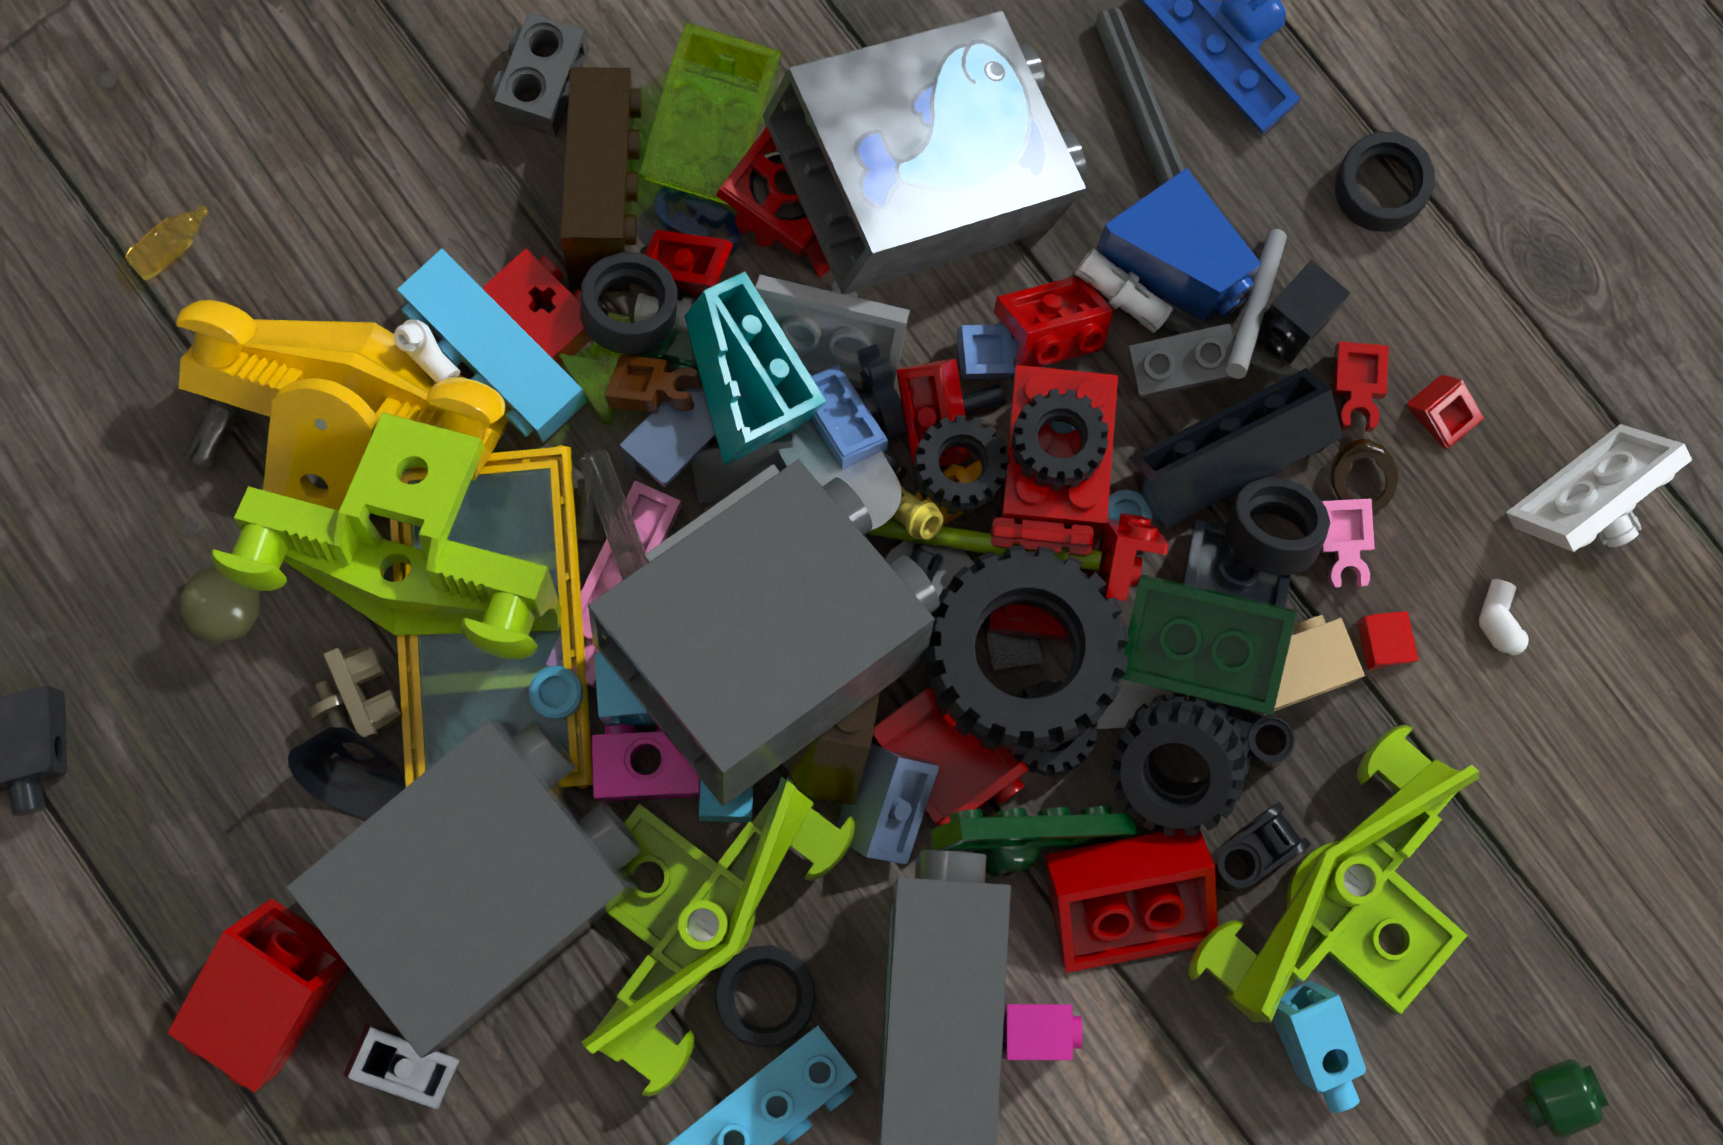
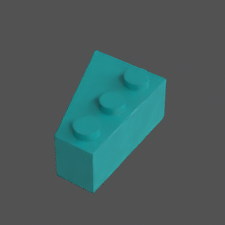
(748, 369)

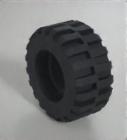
(1068, 597)

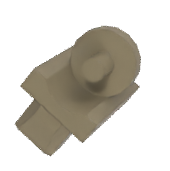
(349, 673)

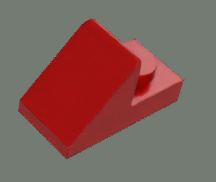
(691, 259)

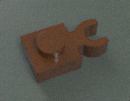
(645, 382)

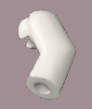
(422, 347)
(1498, 622)

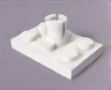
(1600, 490)

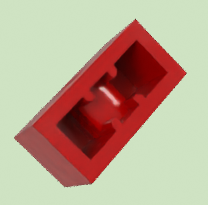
(534, 280)

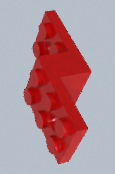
(1079, 505)

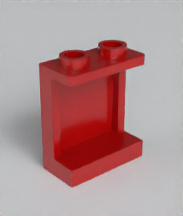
(966, 772)

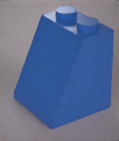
(1182, 249)

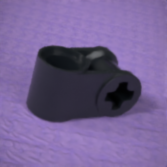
(1263, 844)

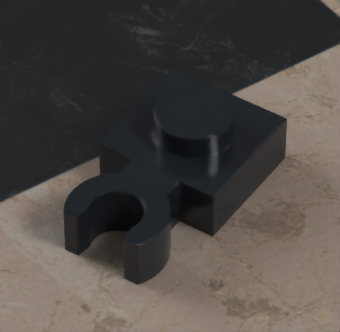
(879, 392)

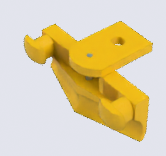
(324, 392)

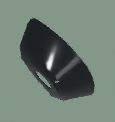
(346, 781)

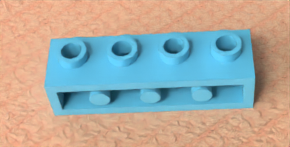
(491, 346)
(778, 1097)

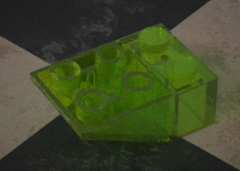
(709, 110)

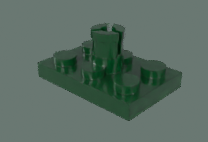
(1208, 644)

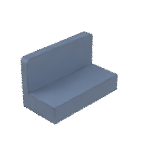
(669, 439)
(889, 804)

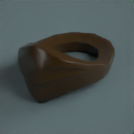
(1364, 449)

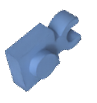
(986, 351)

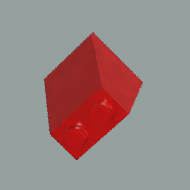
(258, 994)

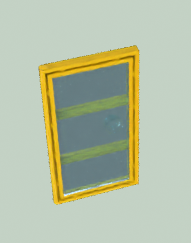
(447, 685)

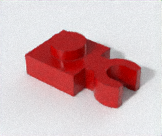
(1360, 375)

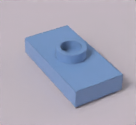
(845, 420)

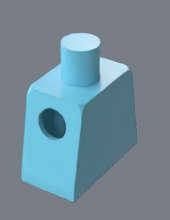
(1320, 1043)

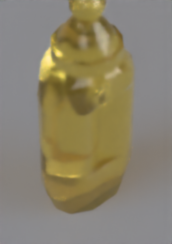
(165, 243)

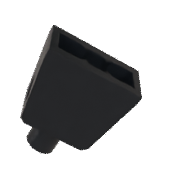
(31, 745)

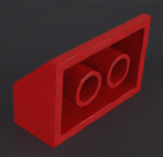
(1131, 898)

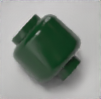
(1565, 1098)

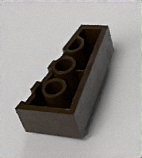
(599, 169)

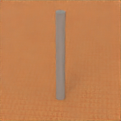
(1256, 304)

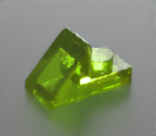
(595, 375)

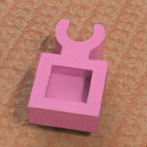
(1348, 535)

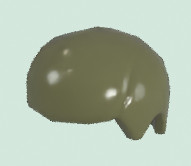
(217, 608)

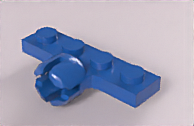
(1226, 44)

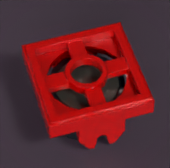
(766, 198)

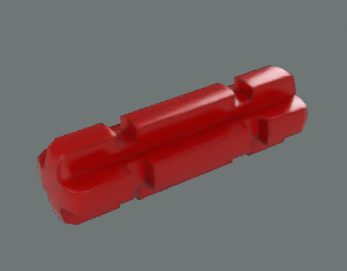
(1042, 533)

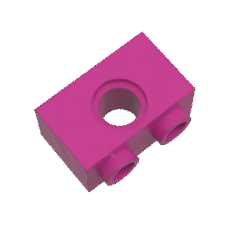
(614, 770)
(1040, 1032)

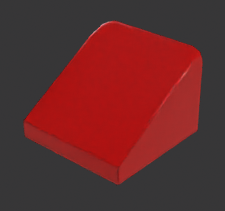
(1446, 410)
(1387, 640)

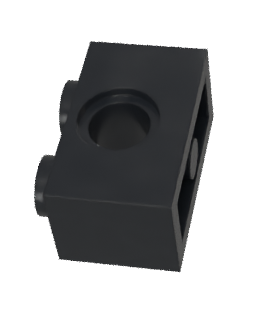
(1300, 312)

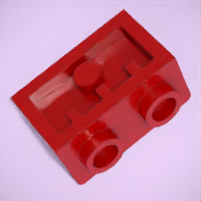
(1055, 321)
(1119, 544)

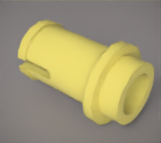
(918, 516)

